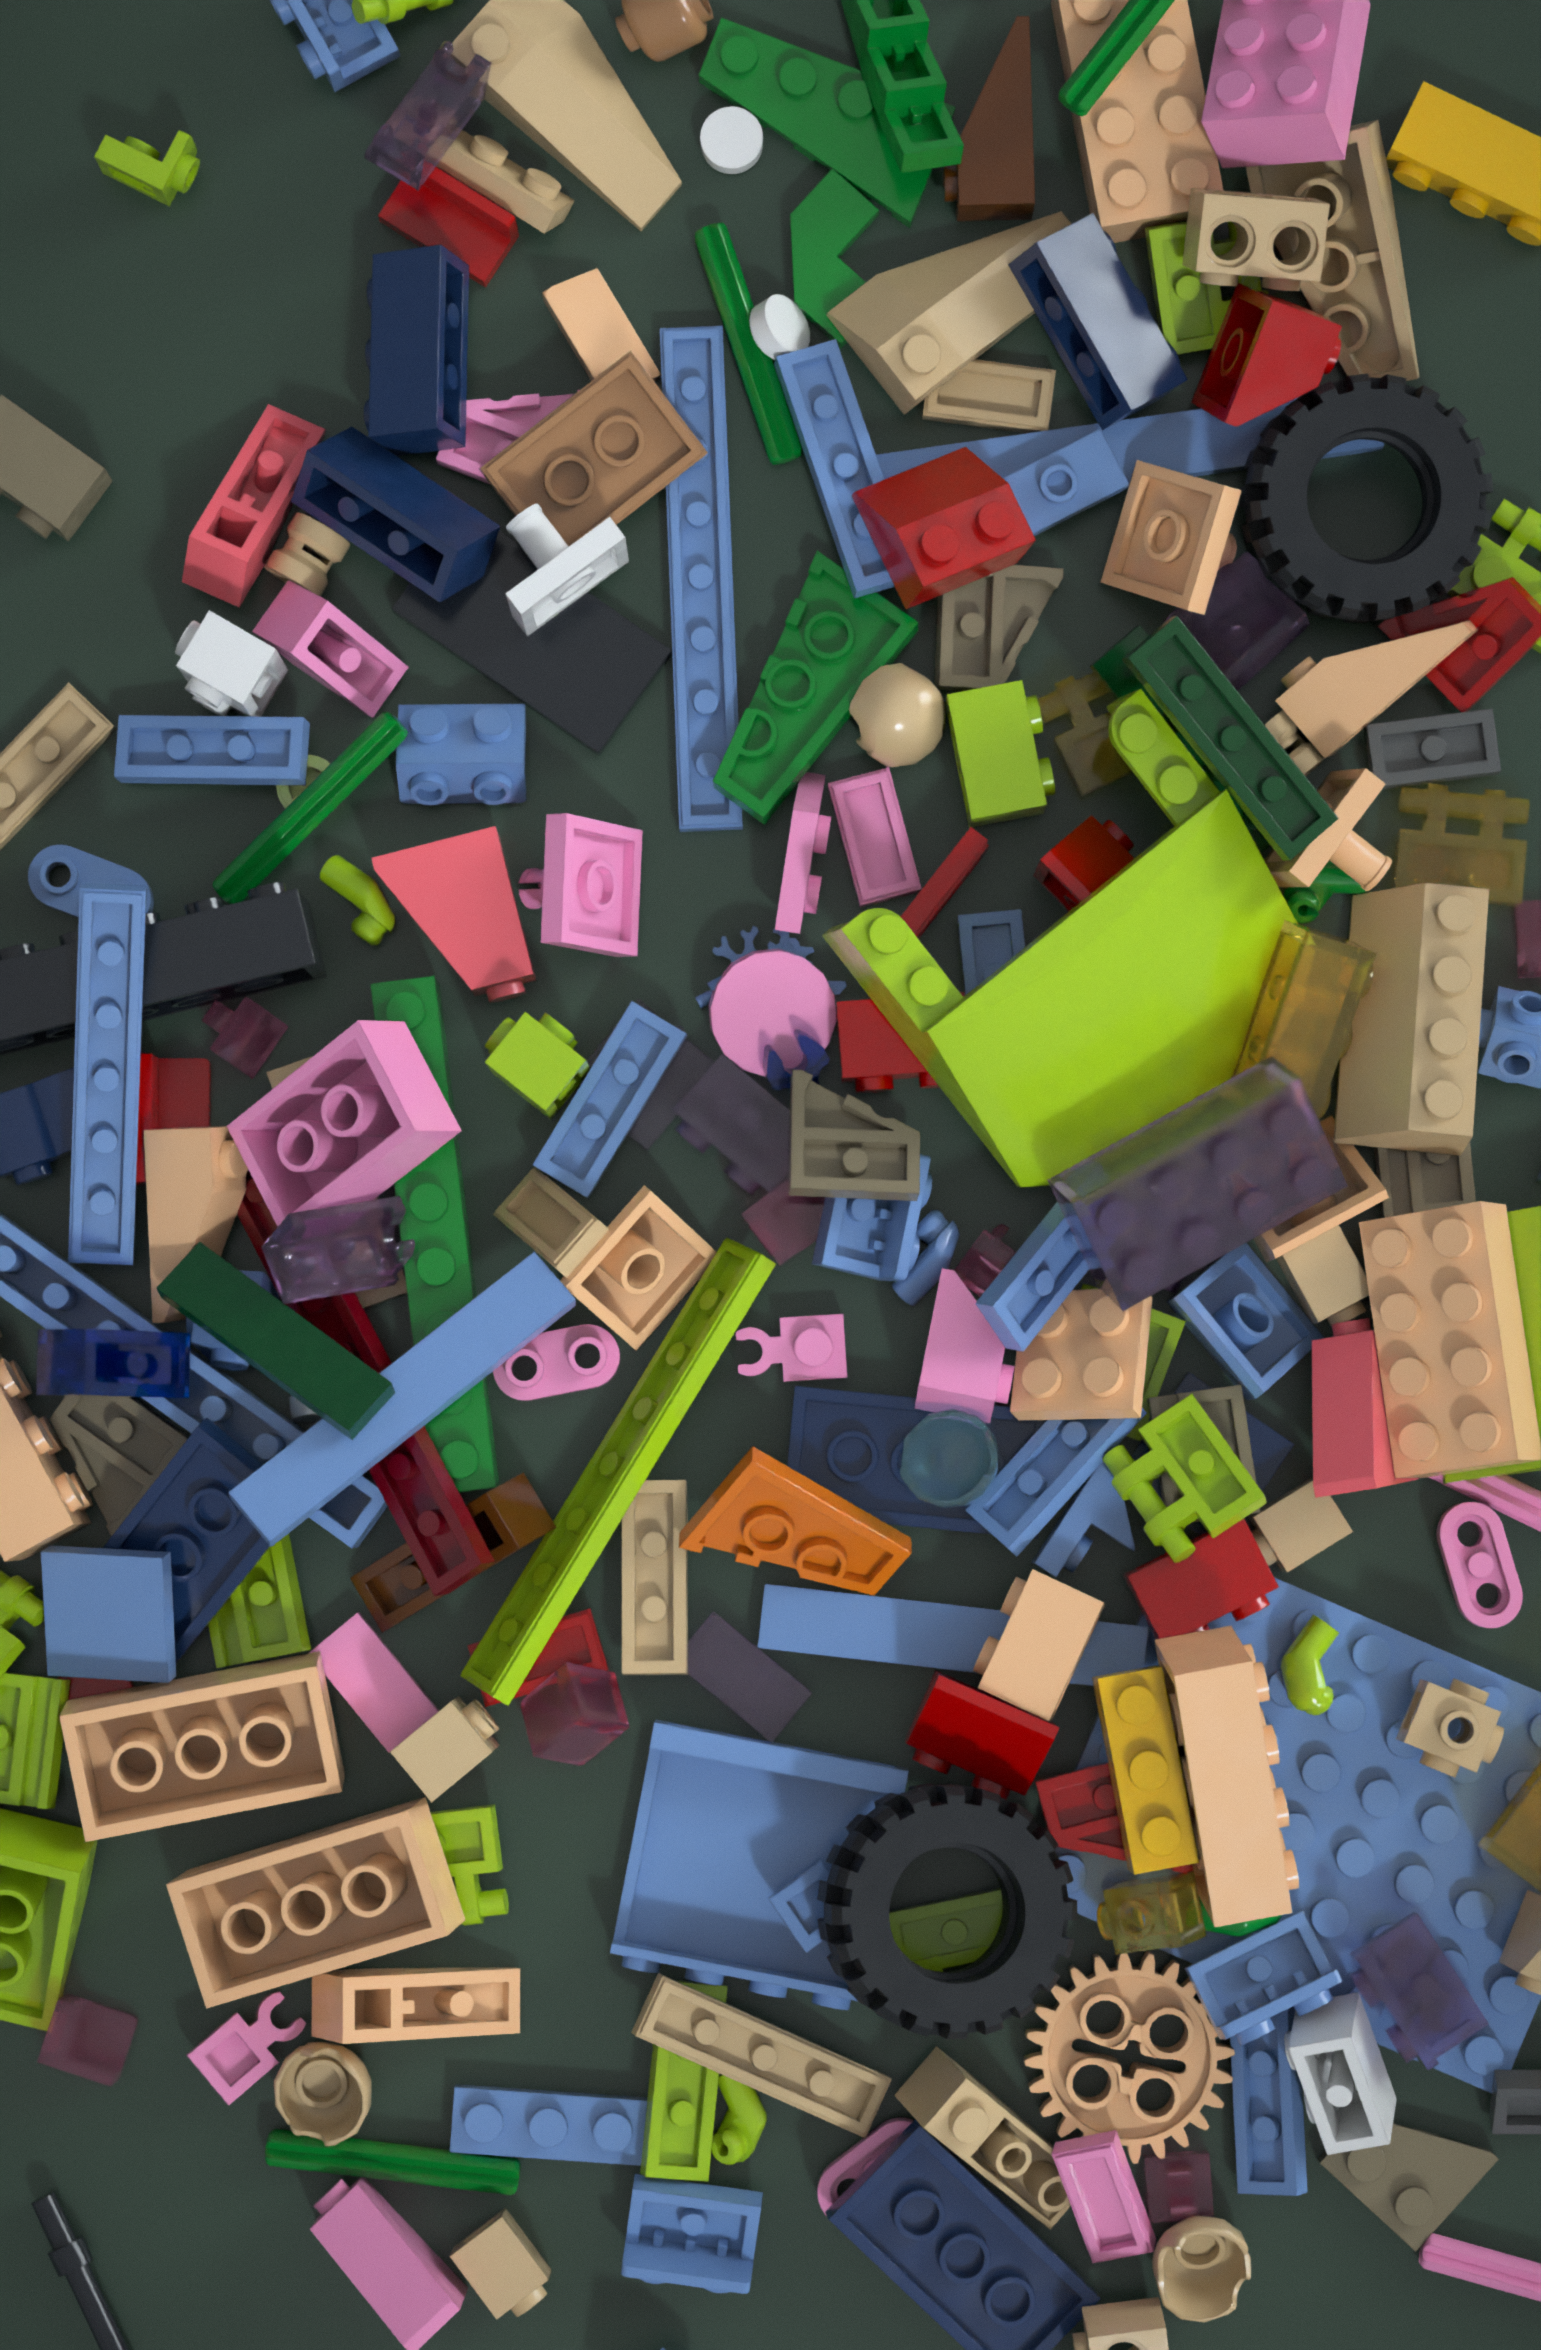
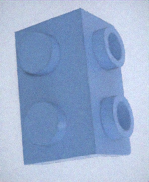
(336, 41)
(462, 754)
(872, 1235)
(1262, 1978)
(691, 2234)

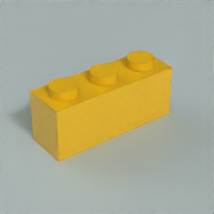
(1472, 159)
(1145, 1769)

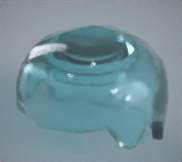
(949, 1459)

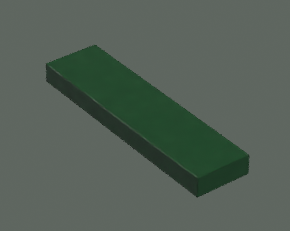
(276, 1340)

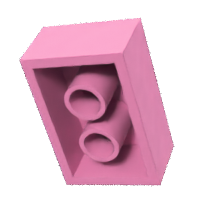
(1284, 80)
(345, 1122)

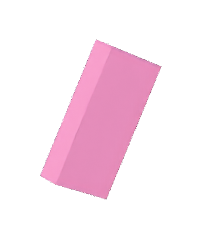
(874, 837)
(374, 1682)
(1104, 2196)

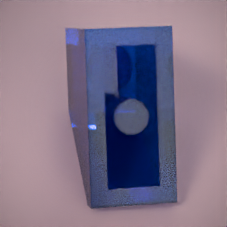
(113, 1363)

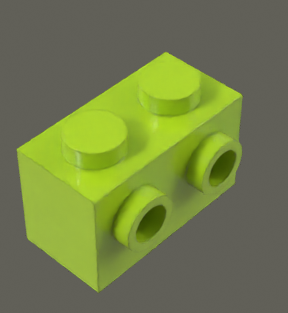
(998, 753)
(537, 1061)

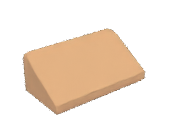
(595, 324)

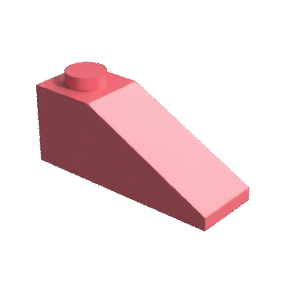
(249, 507)

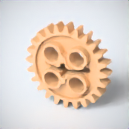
(1142, 1999)

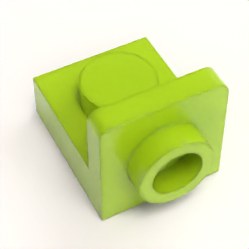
(139, 168)

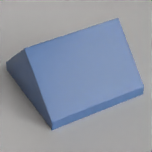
(1245, 1320)

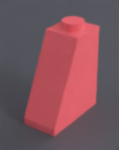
(466, 908)
(1349, 1413)

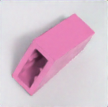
(387, 2262)

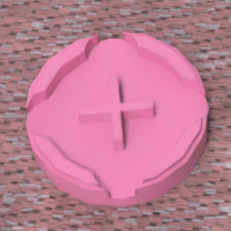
(763, 1003)

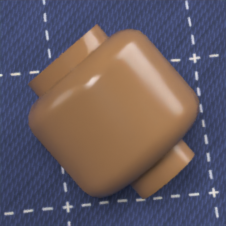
(663, 26)

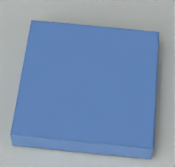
(108, 1613)

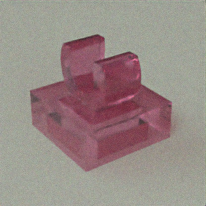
(244, 1035)
(985, 1260)
(1178, 2186)

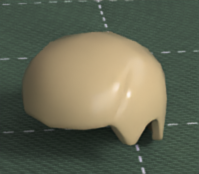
(898, 715)
(323, 2092)
(1201, 2268)

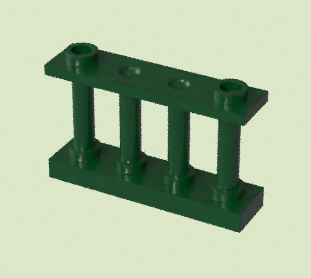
(1219, 733)

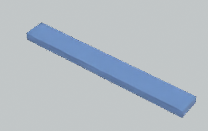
(1178, 441)
(701, 580)

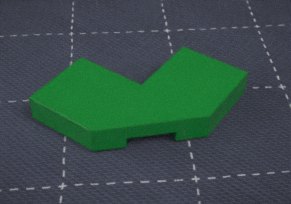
(820, 234)

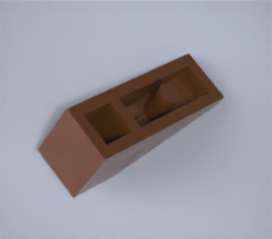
(998, 141)
(506, 1519)

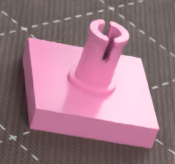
(588, 885)

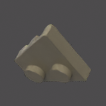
(988, 624)
(847, 1148)
(116, 1449)
(1411, 2179)

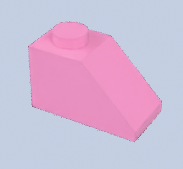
(330, 648)
(962, 1356)

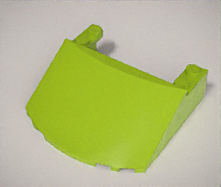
(1113, 1005)

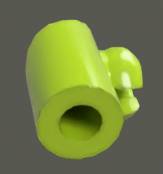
(364, 894)
(1303, 1671)
(741, 2124)

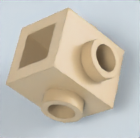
(1428, 1722)

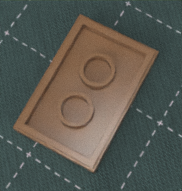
(597, 453)

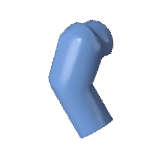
(941, 1240)

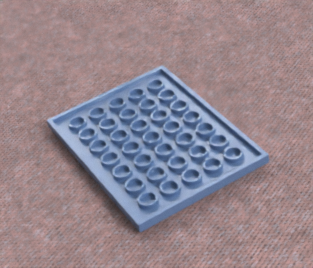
(1373, 1823)

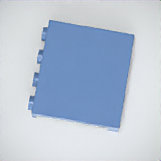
(720, 1834)

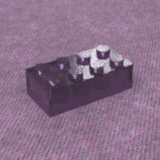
(1198, 1182)

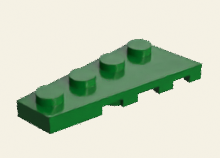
(815, 107)
(809, 686)

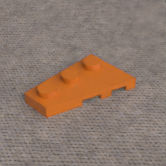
(794, 1522)

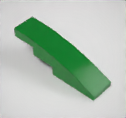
(904, 81)

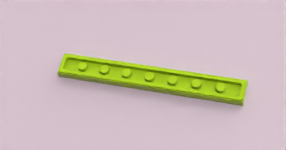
(617, 1470)

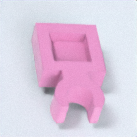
(806, 1349)
(238, 2053)

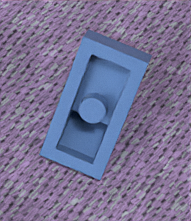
(1095, 1505)

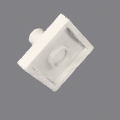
(563, 570)

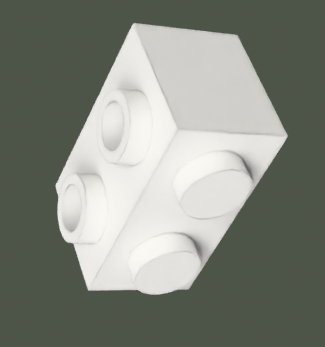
(228, 667)
(1342, 2075)

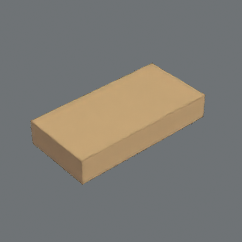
(994, 397)
(550, 1222)

